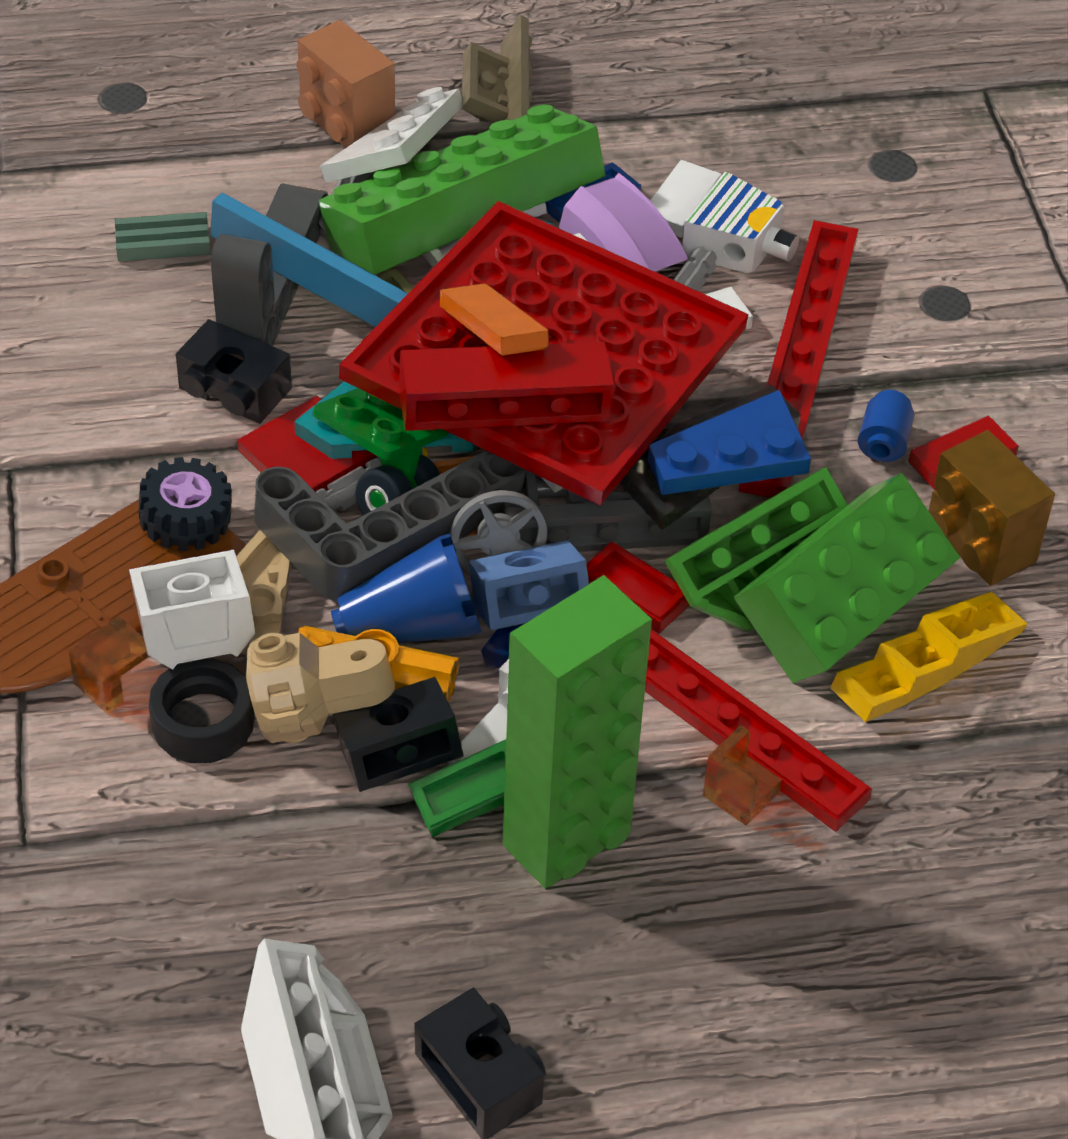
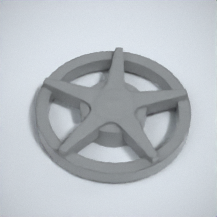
(498, 531)

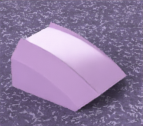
(623, 222)

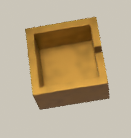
(990, 507)

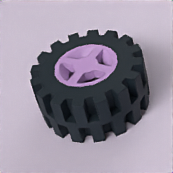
(185, 504)

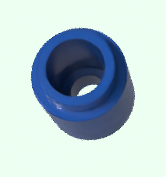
(886, 426)

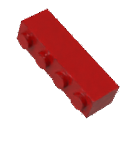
(492, 390)

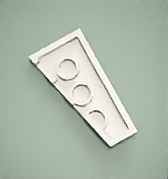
(397, 138)

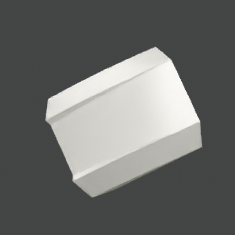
(193, 608)

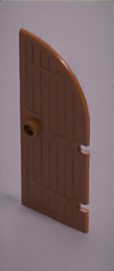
(76, 594)

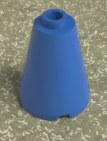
(413, 598)

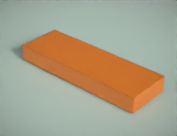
(494, 319)

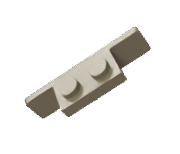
(497, 84)

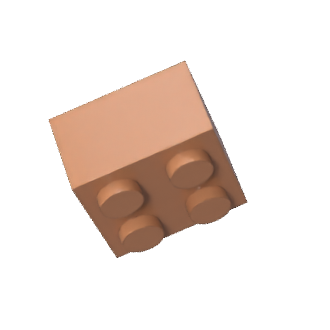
(344, 82)

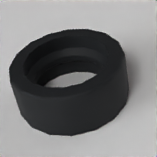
(209, 742)

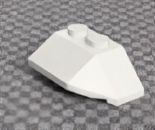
(310, 1050)

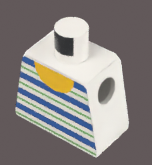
(738, 226)

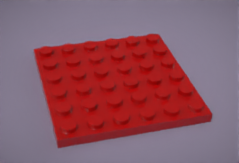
(654, 330)

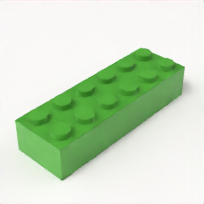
(451, 189)
(574, 730)

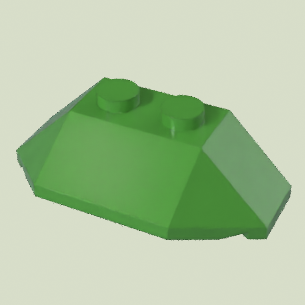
(748, 545)

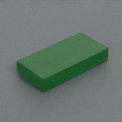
(462, 789)

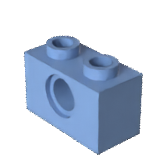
(525, 582)

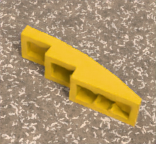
(931, 656)

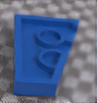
(732, 448)

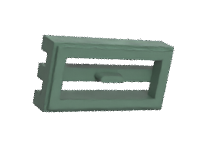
(162, 236)

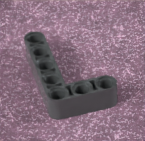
(245, 287)
(344, 555)

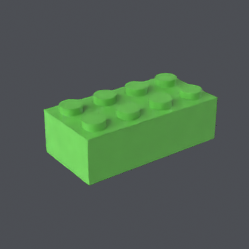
(847, 578)

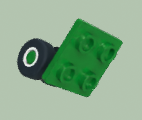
(381, 431)

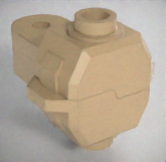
(299, 684)

